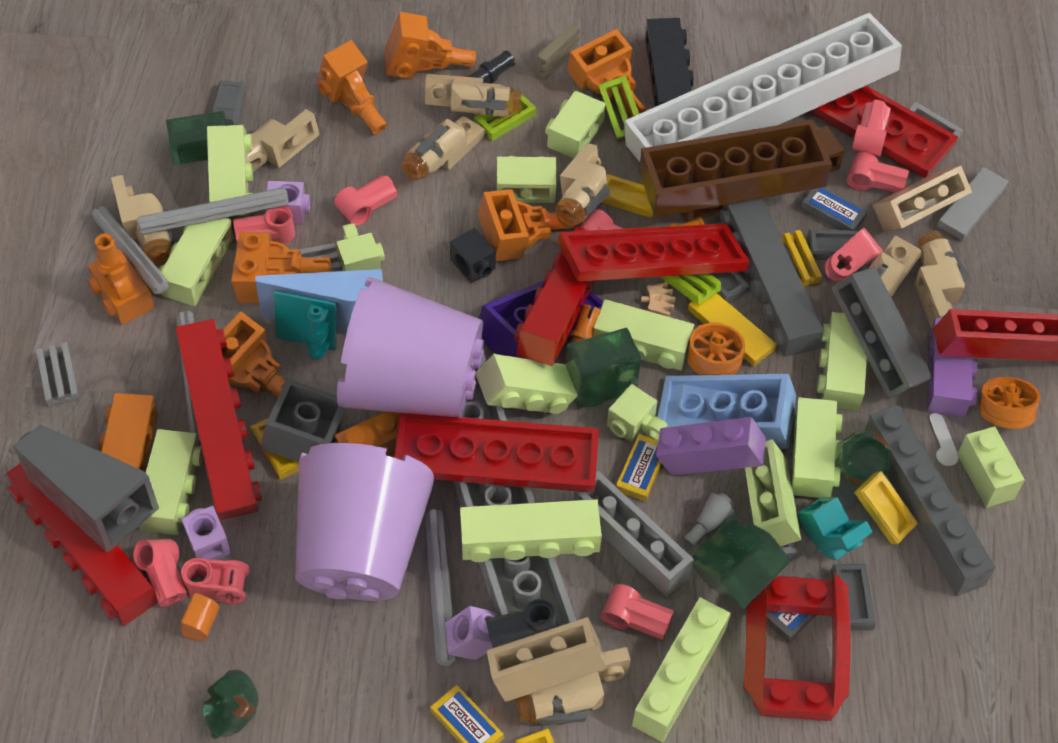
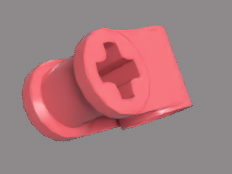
(854, 254)
(218, 579)

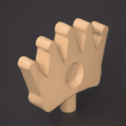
(659, 299)

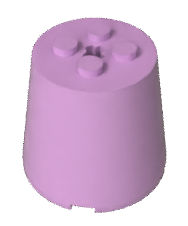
(408, 354)
(357, 519)

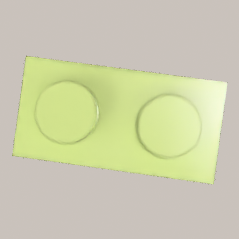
(575, 124)
(529, 178)
(990, 467)

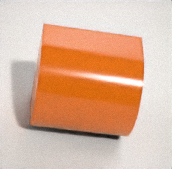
(199, 617)

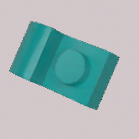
(831, 529)

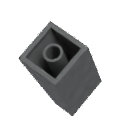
(89, 486)

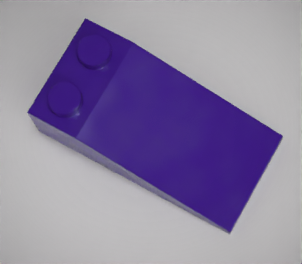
(504, 315)

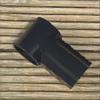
(522, 623)

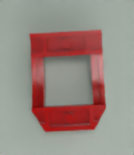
(797, 697)

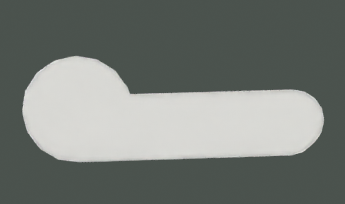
(947, 453)

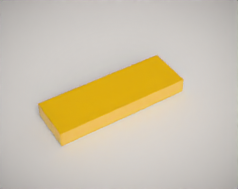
(720, 311)

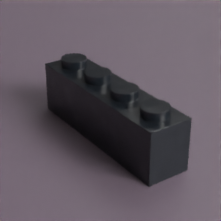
(668, 59)

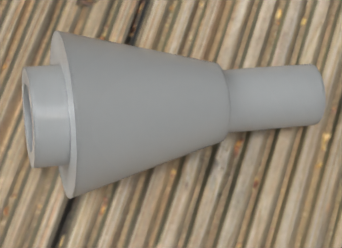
(714, 513)

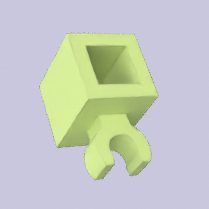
(359, 251)
(634, 414)

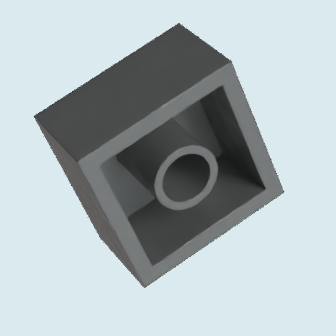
(301, 420)

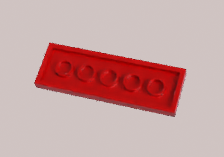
(909, 137)
(652, 252)
(501, 451)

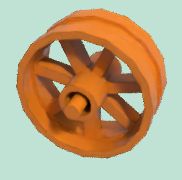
(721, 339)
(1009, 402)

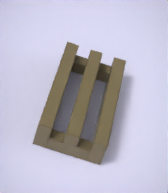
(557, 52)

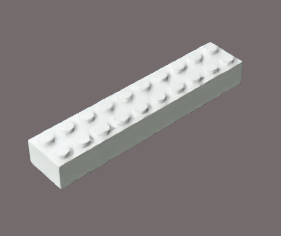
(773, 87)

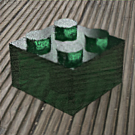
(603, 367)
(739, 560)

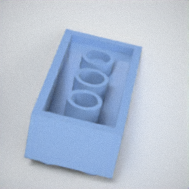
(335, 287)
(711, 398)

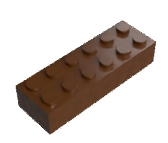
(734, 167)

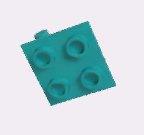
(306, 322)

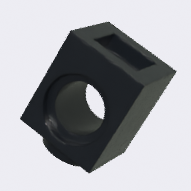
(473, 255)

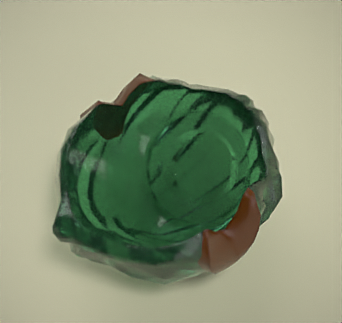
(862, 456)
(231, 704)

